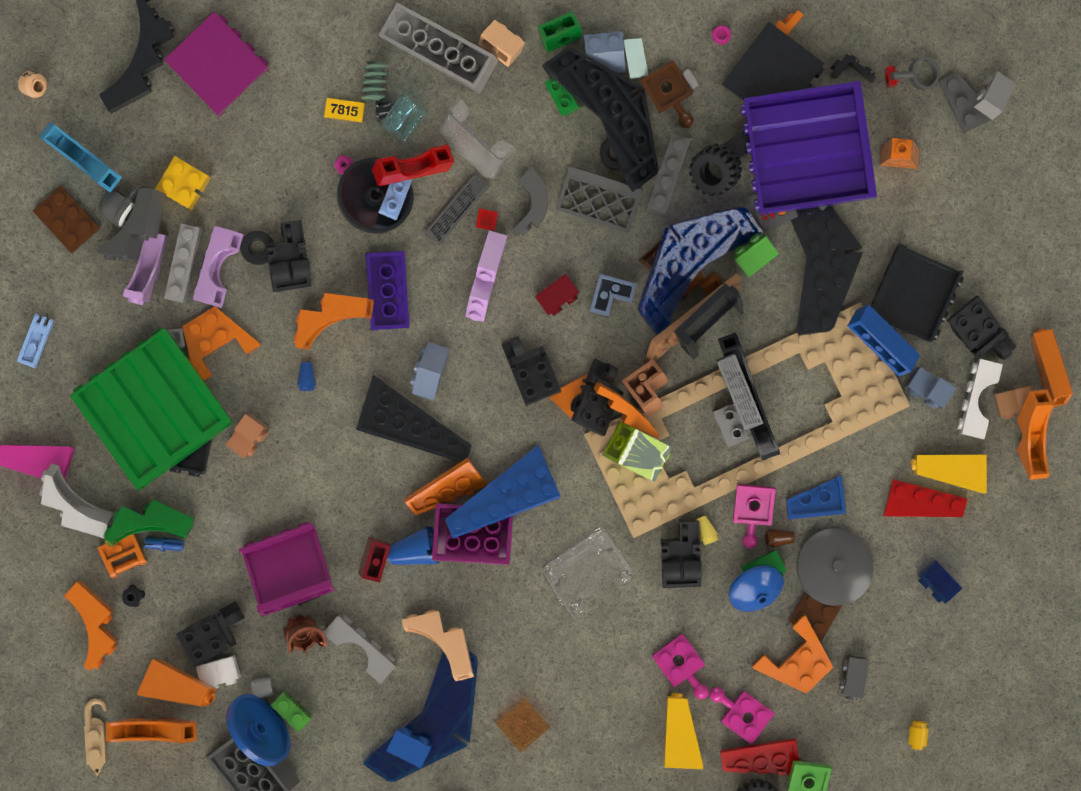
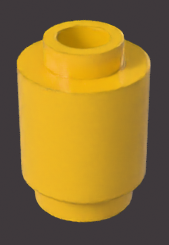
(918, 735)

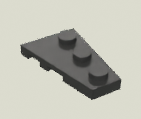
(962, 102)

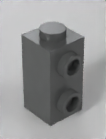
(854, 677)

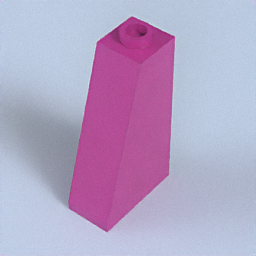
(36, 459)

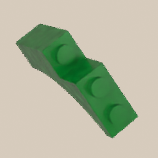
(156, 518)

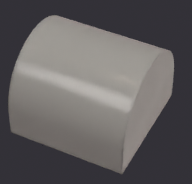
(263, 687)

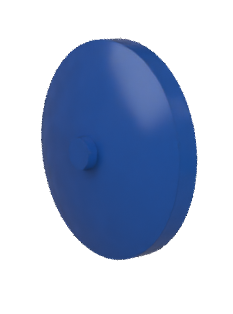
(258, 730)

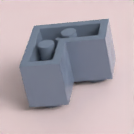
(609, 289)
(429, 370)
(932, 389)

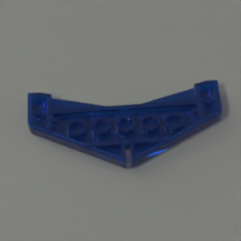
(680, 259)
(445, 713)

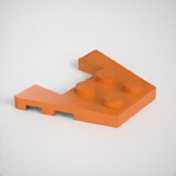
(210, 333)
(804, 666)

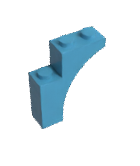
(80, 156)

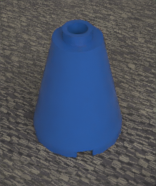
(414, 549)

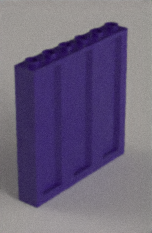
(809, 148)

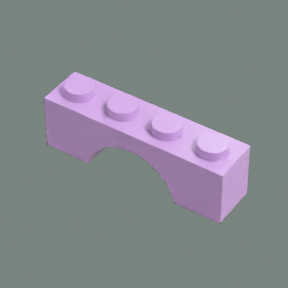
(209, 286)

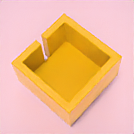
(181, 182)

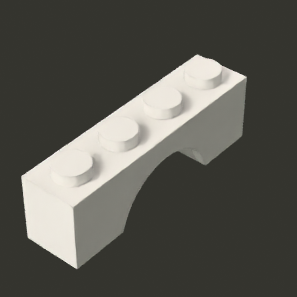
(973, 422)

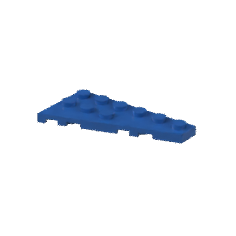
(514, 491)

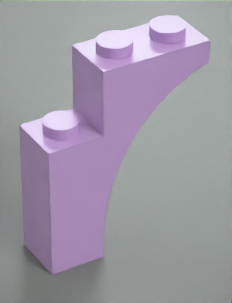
(147, 270)
(486, 276)

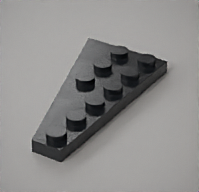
(401, 421)

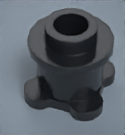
(382, 109)
(138, 595)

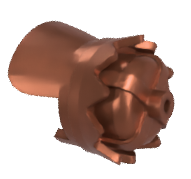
(303, 634)

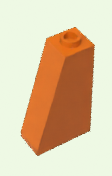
(900, 153)
(1051, 366)
(173, 684)

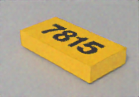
(344, 110)

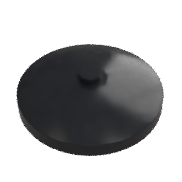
(361, 199)

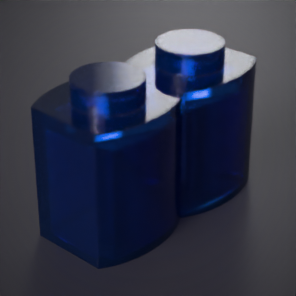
(939, 582)

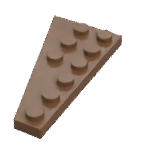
(667, 338)

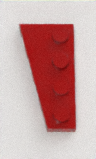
(918, 501)
(762, 758)

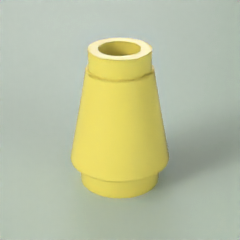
(707, 531)

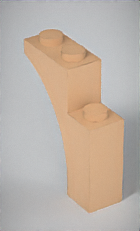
(451, 642)

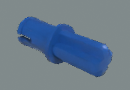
(164, 544)

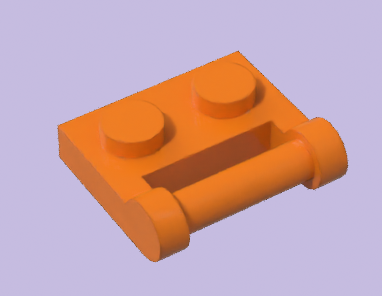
(122, 548)

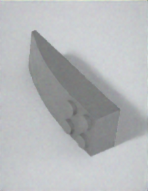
(438, 47)

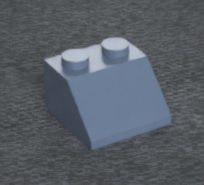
(606, 50)

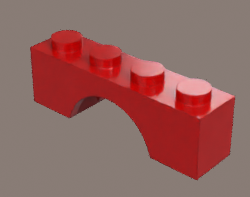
(395, 170)

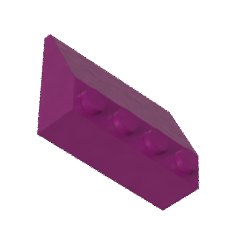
(482, 546)

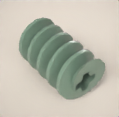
(374, 81)

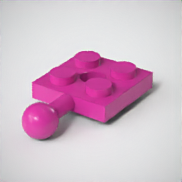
(744, 514)
(691, 664)
(743, 704)

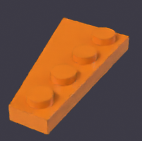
(445, 488)

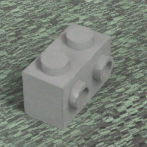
(994, 95)
(730, 425)

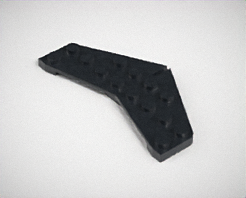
(609, 99)
(826, 269)

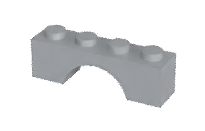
(180, 273)
(379, 663)

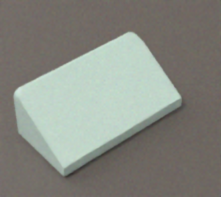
(635, 58)

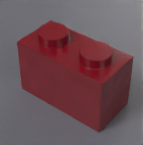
(557, 295)
(374, 559)

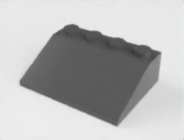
(246, 775)

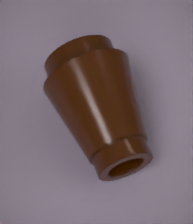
(778, 538)

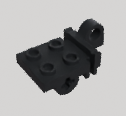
(288, 262)
(980, 330)
(532, 371)
(590, 407)
(682, 557)
(209, 635)

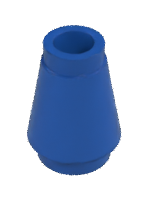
(306, 377)

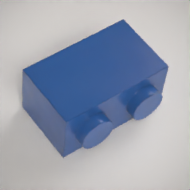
(409, 747)

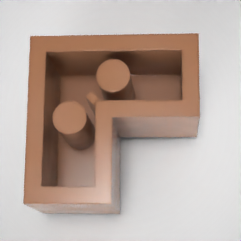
(643, 385)
(247, 435)

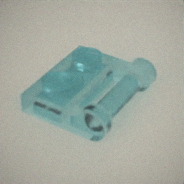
(400, 115)

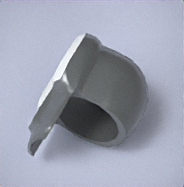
(117, 207)

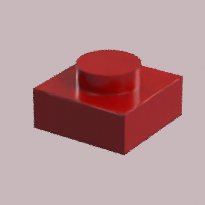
(890, 83)
(486, 219)

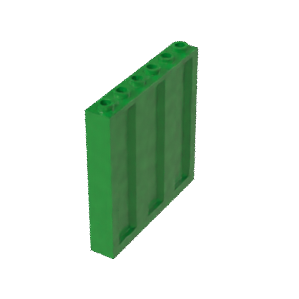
(151, 408)

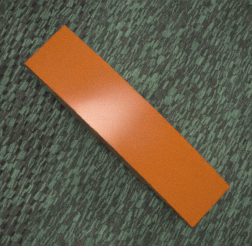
(631, 414)

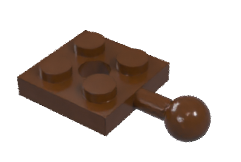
(663, 100)

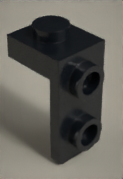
(853, 62)

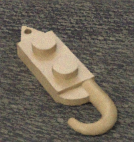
(95, 737)

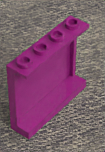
(217, 63)
(287, 569)

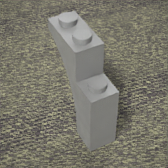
(75, 511)

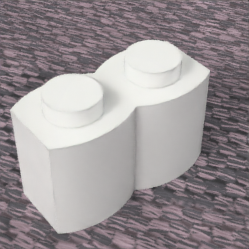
(219, 671)

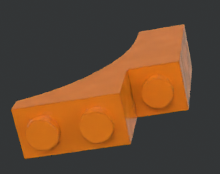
(333, 310)
(1033, 425)
(94, 614)
(152, 730)

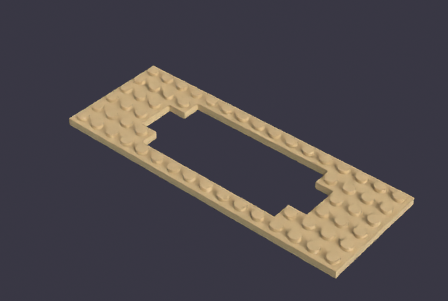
(867, 396)

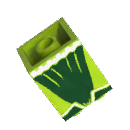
(637, 451)

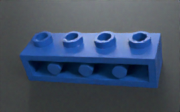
(883, 340)

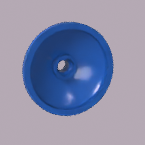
(756, 588)

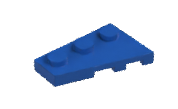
(818, 502)

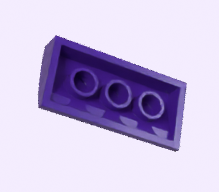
(388, 289)

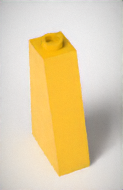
(955, 469)
(681, 743)

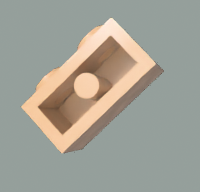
(501, 43)

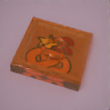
(522, 725)

